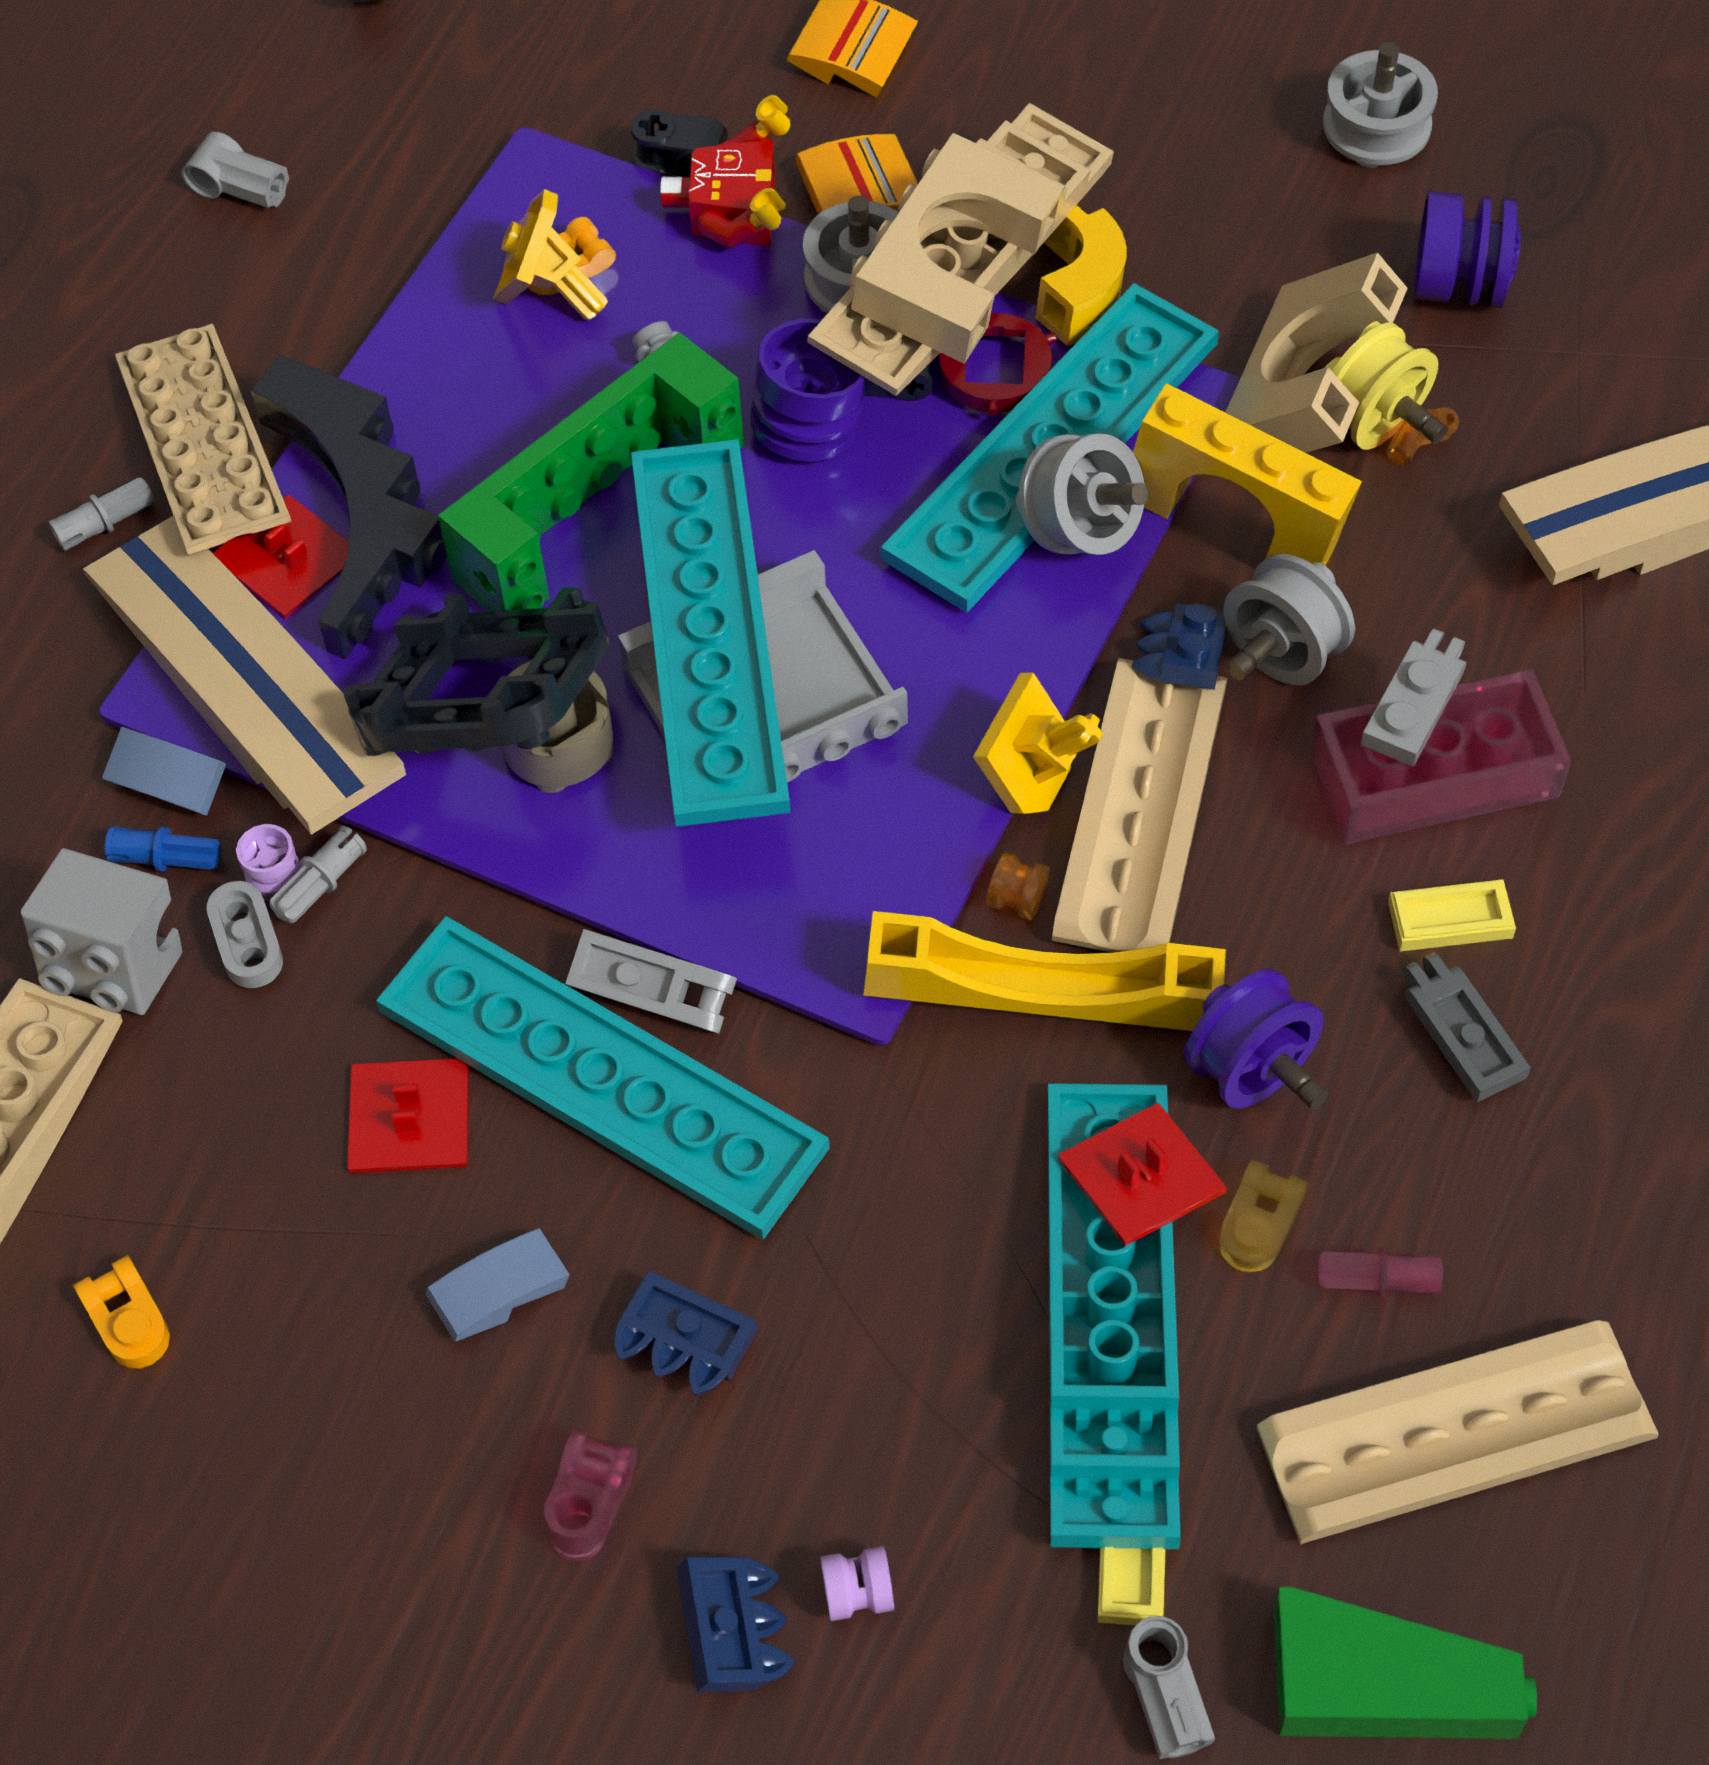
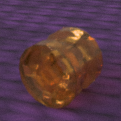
(1018, 886)

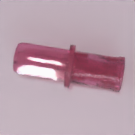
(1380, 1272)

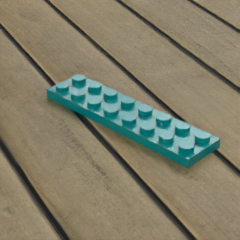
(1101, 386)
(709, 634)
(605, 1077)

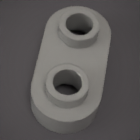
(247, 937)

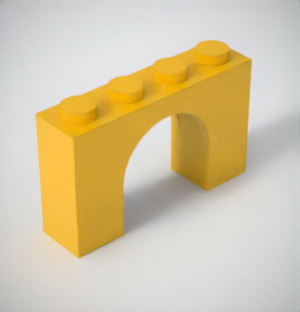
(1298, 490)

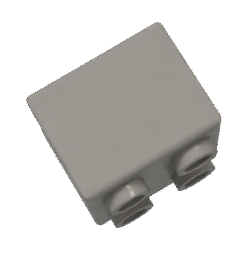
(97, 932)

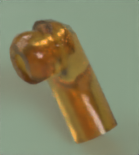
(1409, 439)

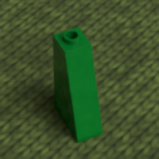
(1389, 1677)

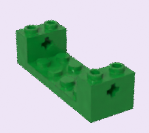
(496, 527)

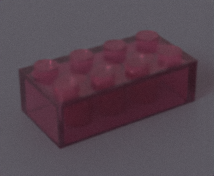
(1484, 756)

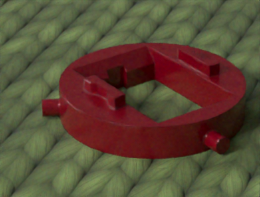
(1001, 397)

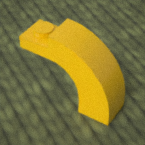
(1091, 283)

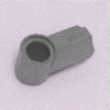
(224, 167)
(1168, 1691)

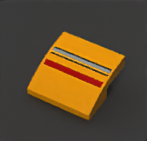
(853, 41)
(856, 167)

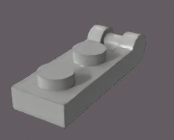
(648, 980)

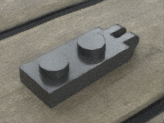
(1463, 1028)

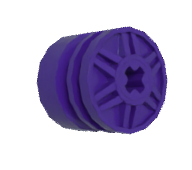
(1466, 249)
(803, 398)

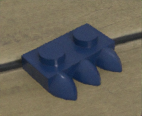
(1183, 645)
(683, 1330)
(727, 1623)

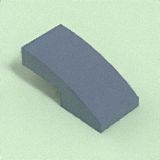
(164, 771)
(495, 1282)

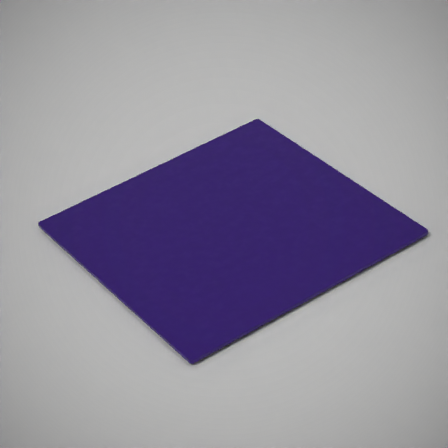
(878, 830)

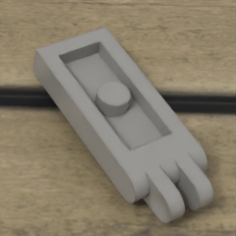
(1415, 699)

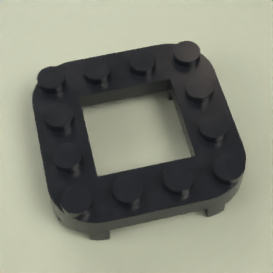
(564, 651)

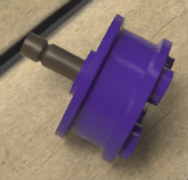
(1256, 1041)

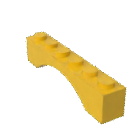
(940, 965)

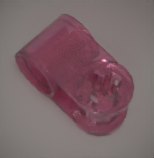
(590, 1483)

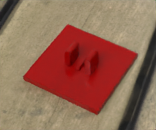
(288, 561)
(408, 1116)
(1142, 1174)

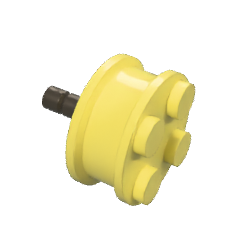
(1388, 384)

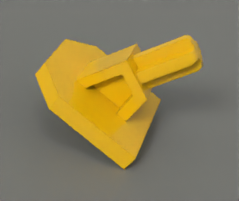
(545, 260)
(1032, 747)

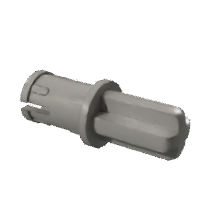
(100, 513)
(317, 875)

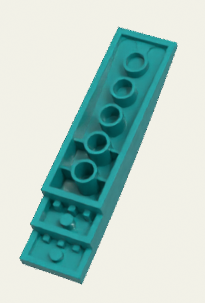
(1108, 1349)

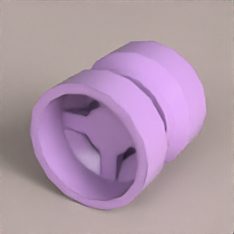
(267, 858)
(842, 1587)

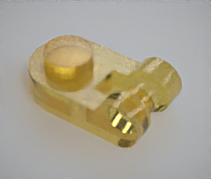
(1252, 1235)

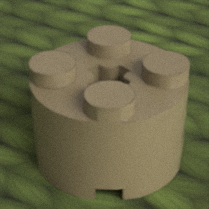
(576, 743)

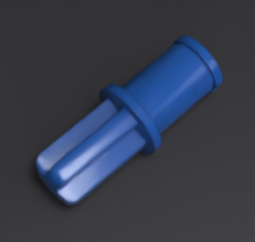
(161, 849)

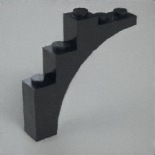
(349, 437)

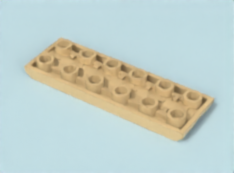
(202, 439)
(1138, 813)
(1454, 1430)

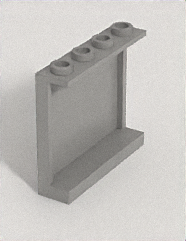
(822, 674)

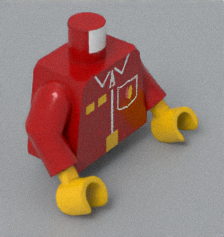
(734, 183)

